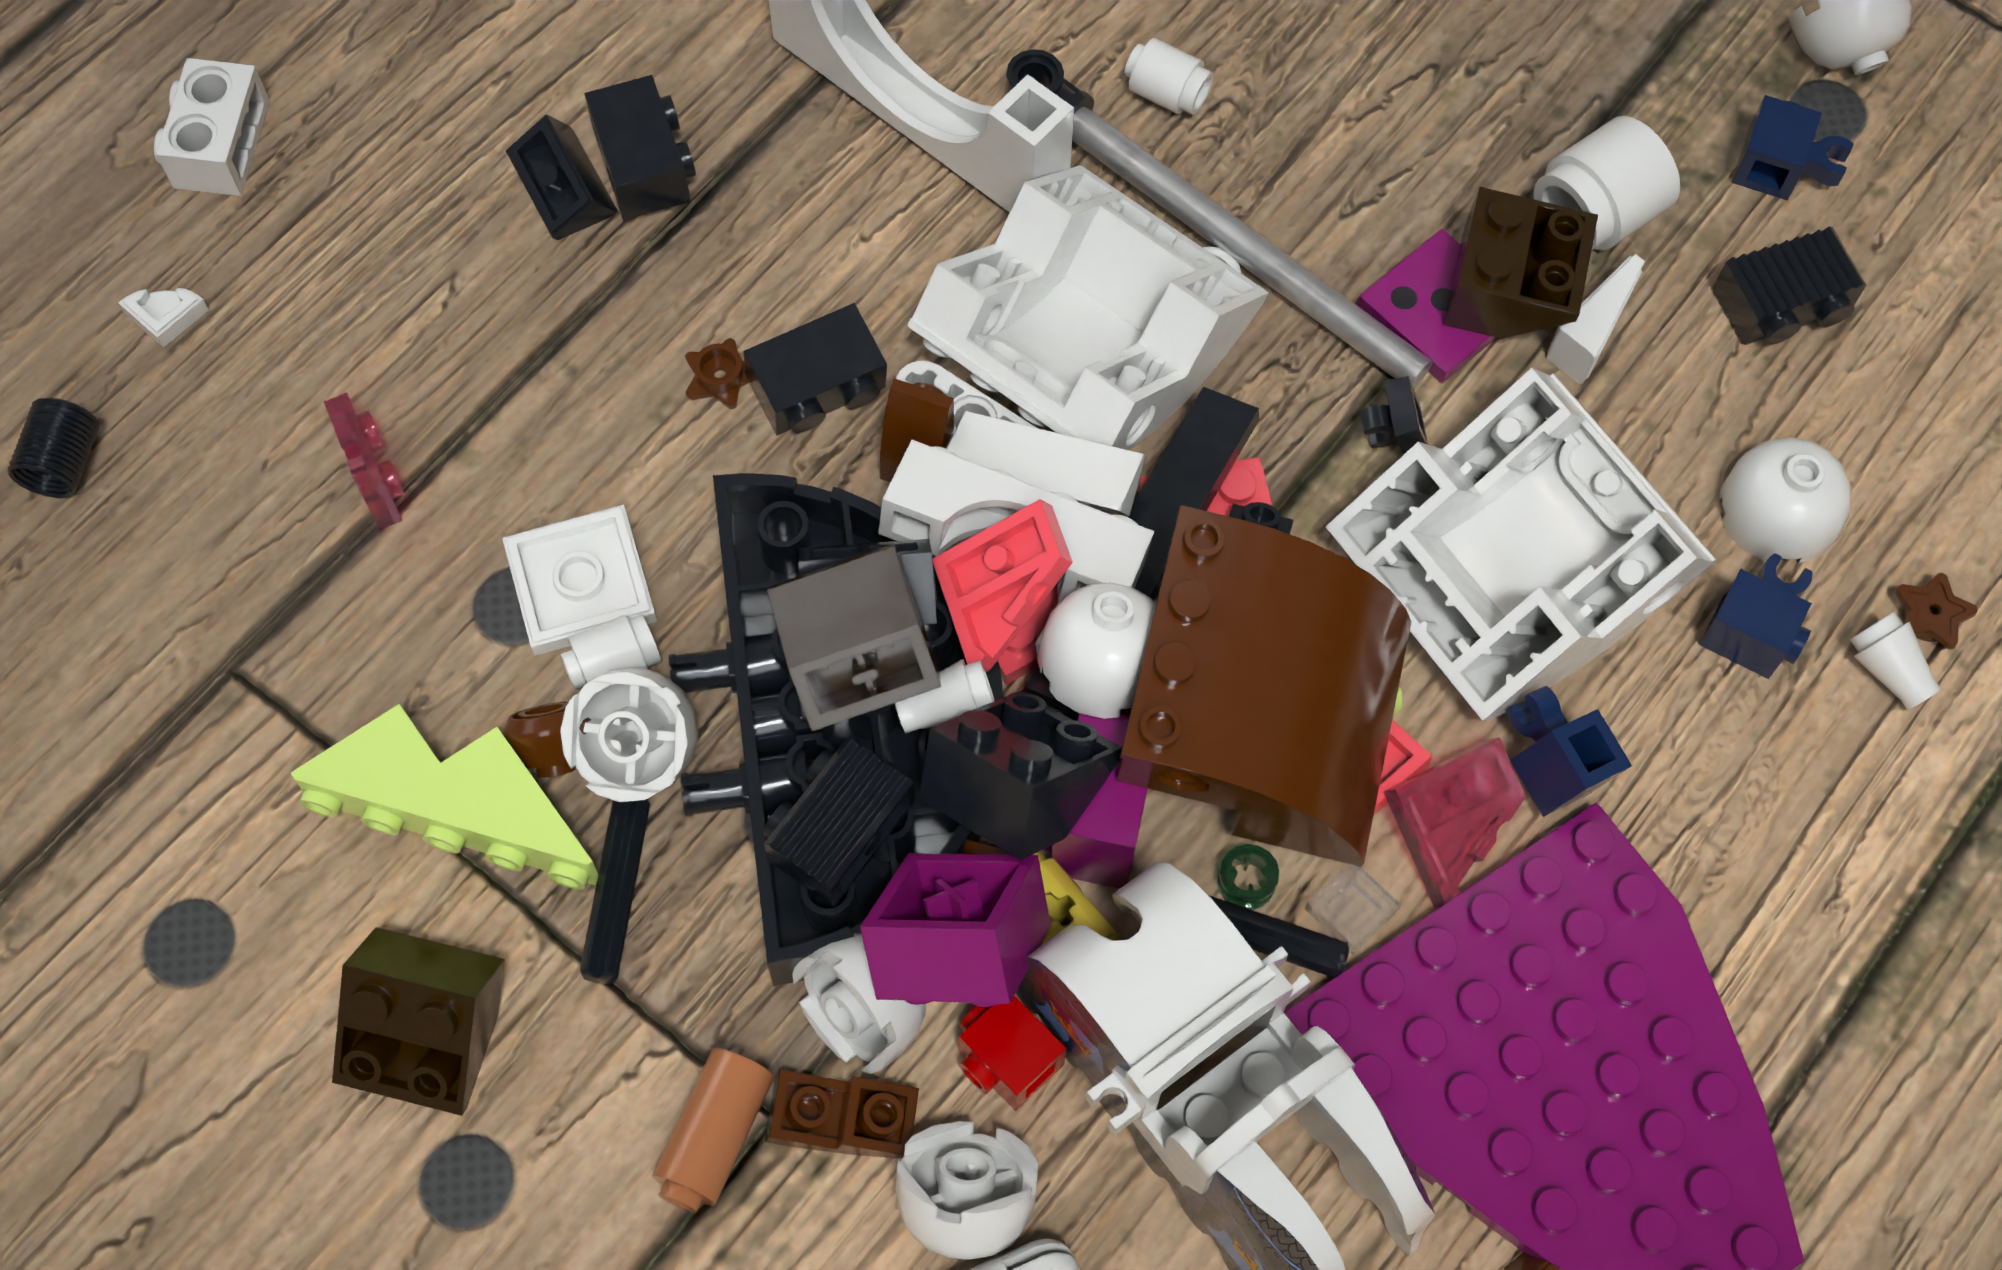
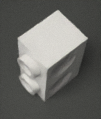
(212, 126)

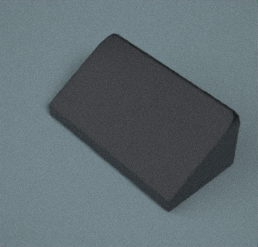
(560, 178)

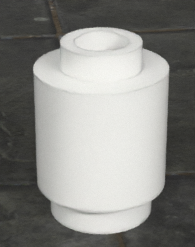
(1168, 77)
(610, 647)

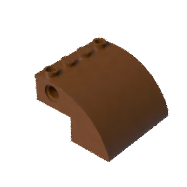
(1268, 685)

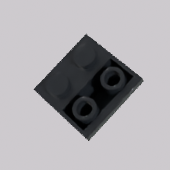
(1016, 772)

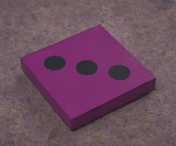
(1414, 304)

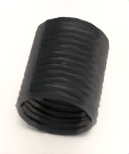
(53, 447)

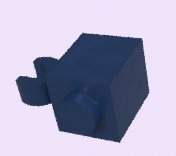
(1782, 148)
(1760, 620)
(1566, 757)

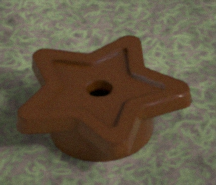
(707, 363)
(1940, 595)

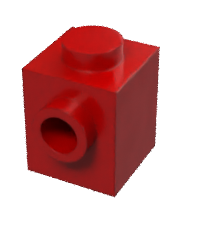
(1008, 1051)

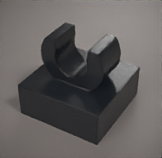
(1398, 421)

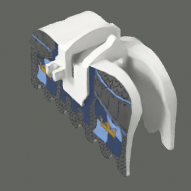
(1166, 1001)

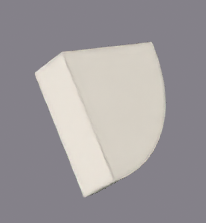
(164, 312)

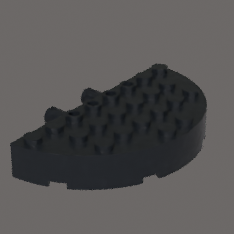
(760, 534)

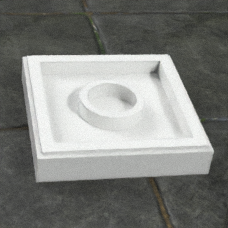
(577, 577)

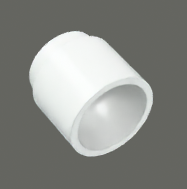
(1615, 173)

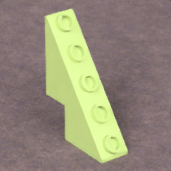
(470, 800)

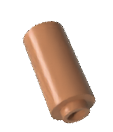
(711, 1130)

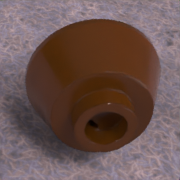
(537, 738)

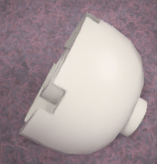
(1851, 32)
(1786, 500)
(1097, 648)
(636, 736)
(846, 1009)
(966, 1189)

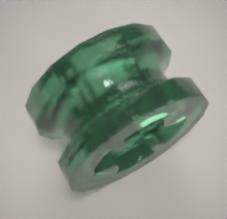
(1245, 856)

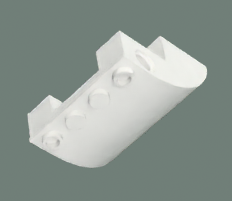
(1087, 311)
(1520, 544)

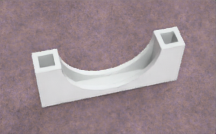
(984, 144)

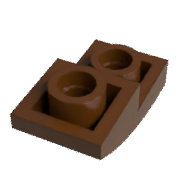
(916, 414)
(841, 1115)

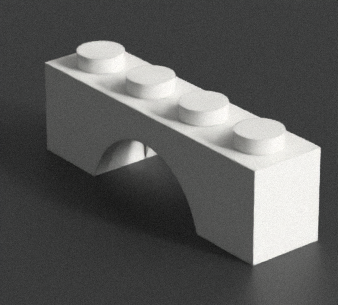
(954, 499)

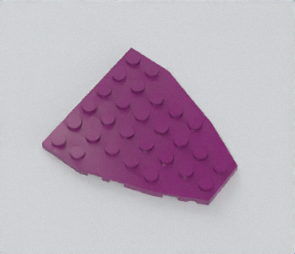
(1569, 1065)

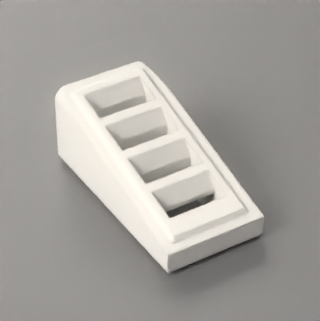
(1580, 343)

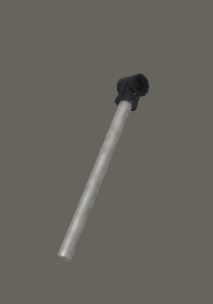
(1220, 226)

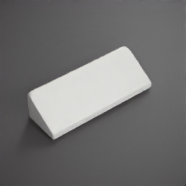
(1084, 469)

